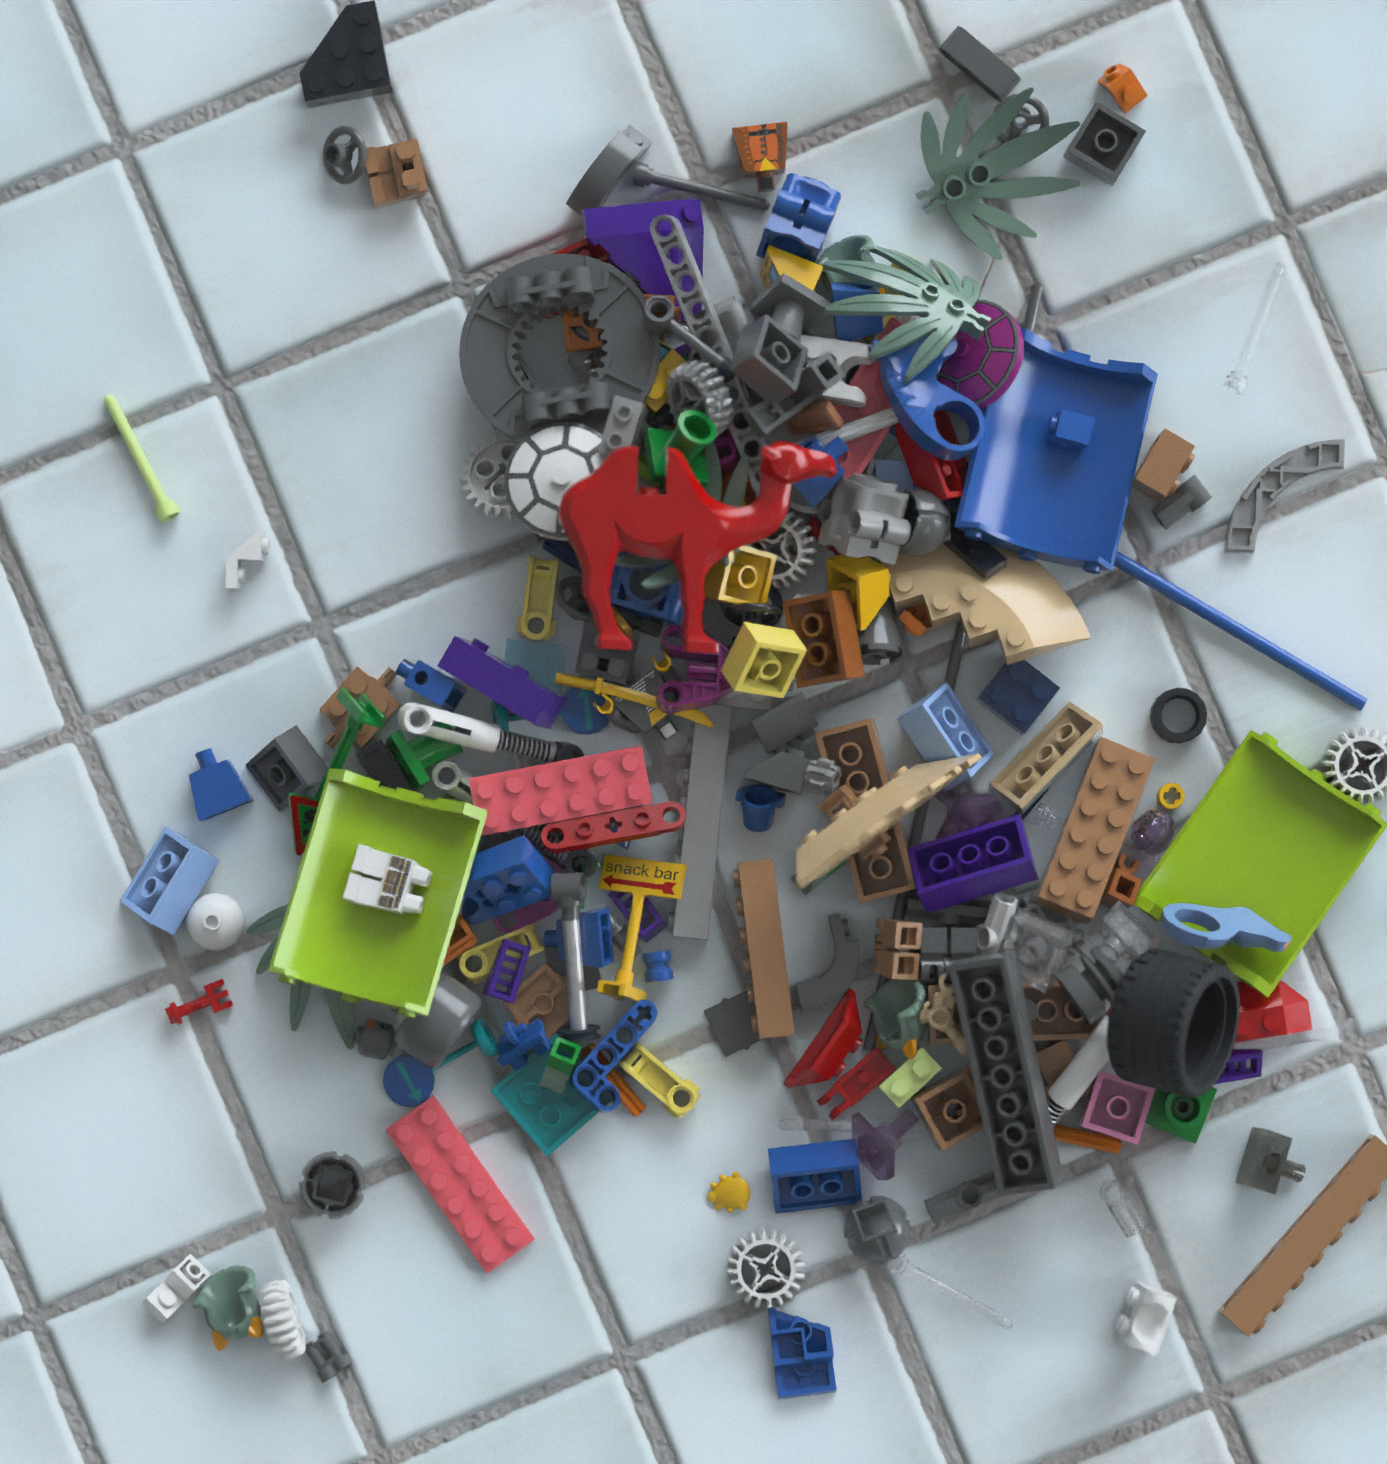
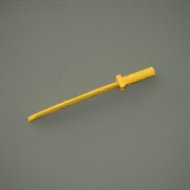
(599, 687)

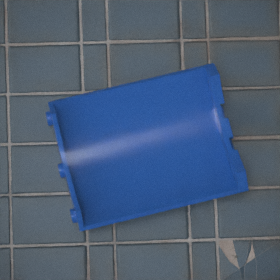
(1046, 496)

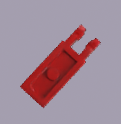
(858, 1081)

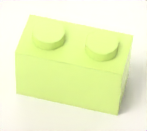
(909, 1077)

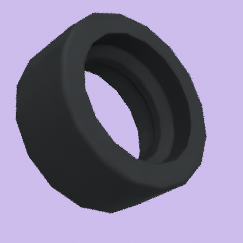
(1195, 701)

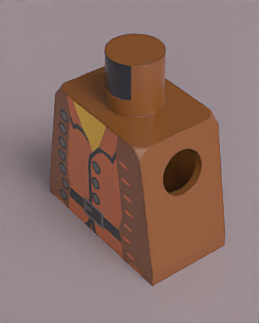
(762, 152)

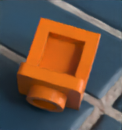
(1122, 87)
(916, 620)

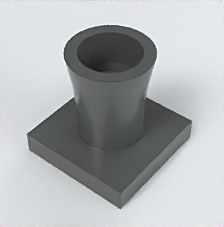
(790, 305)

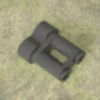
(332, 1366)

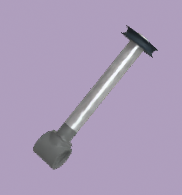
(569, 893)

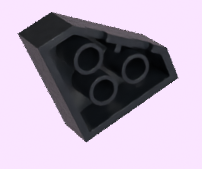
(348, 60)

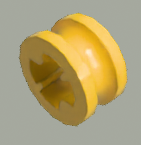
(1176, 803)

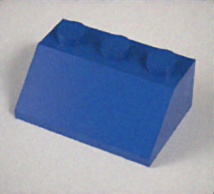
(815, 1175)

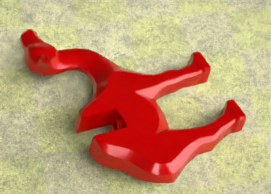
(681, 525)

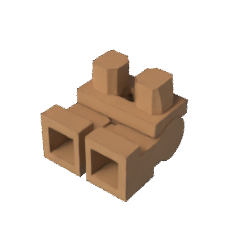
(395, 173)
(893, 948)

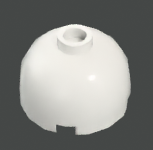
(215, 921)

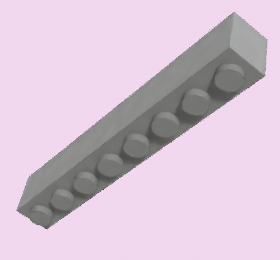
(702, 823)

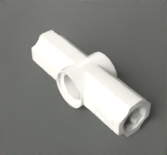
(992, 932)

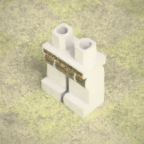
(396, 884)

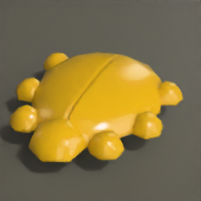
(730, 1193)

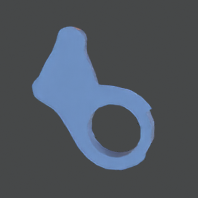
(1226, 926)

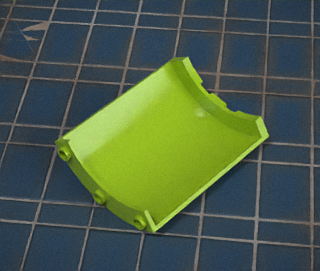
(1266, 843)
(362, 948)

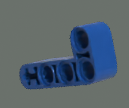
(617, 1051)

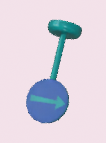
(576, 712)
(412, 1083)

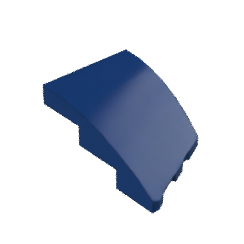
(801, 1356)

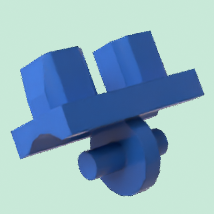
(520, 1040)

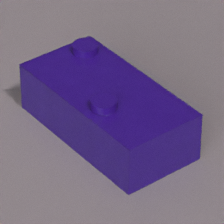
(501, 681)
(972, 863)

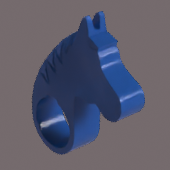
(923, 396)

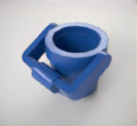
(759, 805)

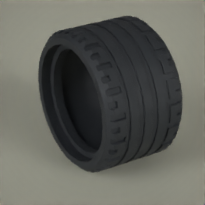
(1173, 1022)

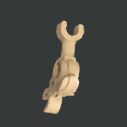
(941, 1015)

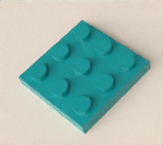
(541, 1112)

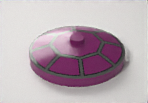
(987, 366)

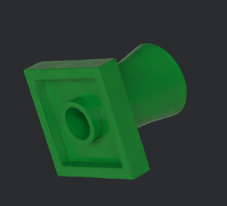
(689, 437)
(420, 754)
(1187, 1124)

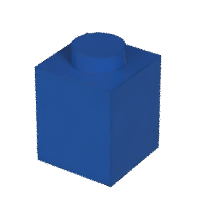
(1070, 430)

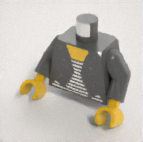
(639, 717)

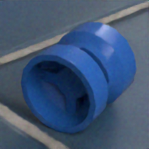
(657, 966)

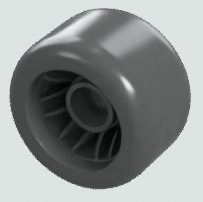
(433, 1036)

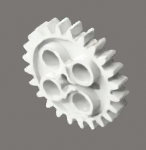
(488, 458)

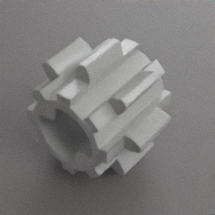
(822, 776)

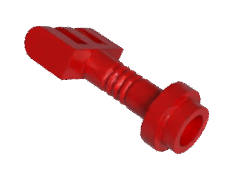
(211, 999)

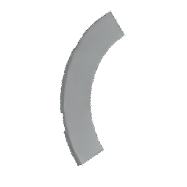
(1271, 482)

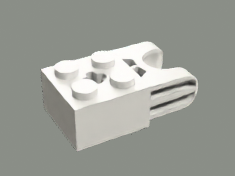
(846, 355)
(1145, 1318)

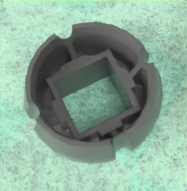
(928, 521)
(322, 1204)
(882, 1245)

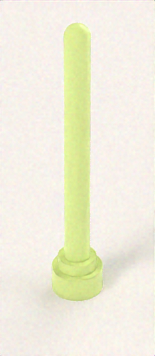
(165, 507)

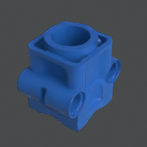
(800, 217)
(662, 608)

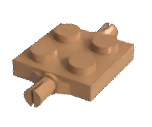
(375, 689)
(542, 997)

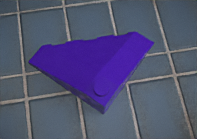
(628, 240)

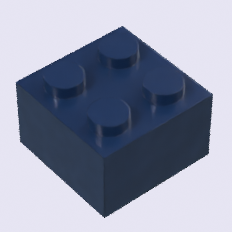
(1018, 695)

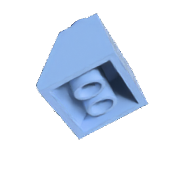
(944, 731)
(169, 881)

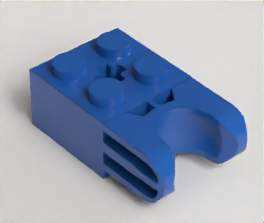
(505, 880)

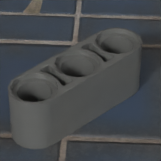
(979, 64)

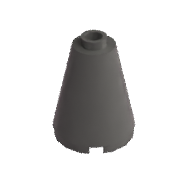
(881, 638)

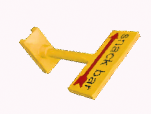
(641, 879)

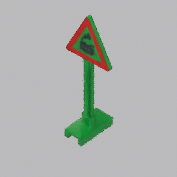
(303, 807)

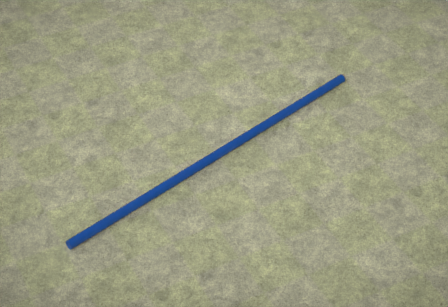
(1235, 628)

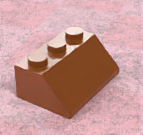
(829, 634)

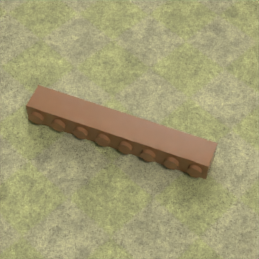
(1308, 1237)

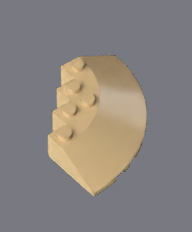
(1016, 605)
(874, 815)

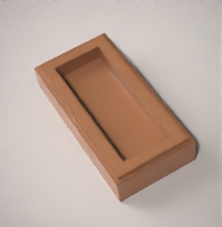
(815, 418)

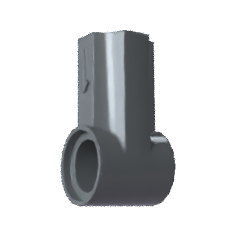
(1185, 499)

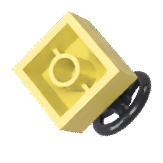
(762, 655)

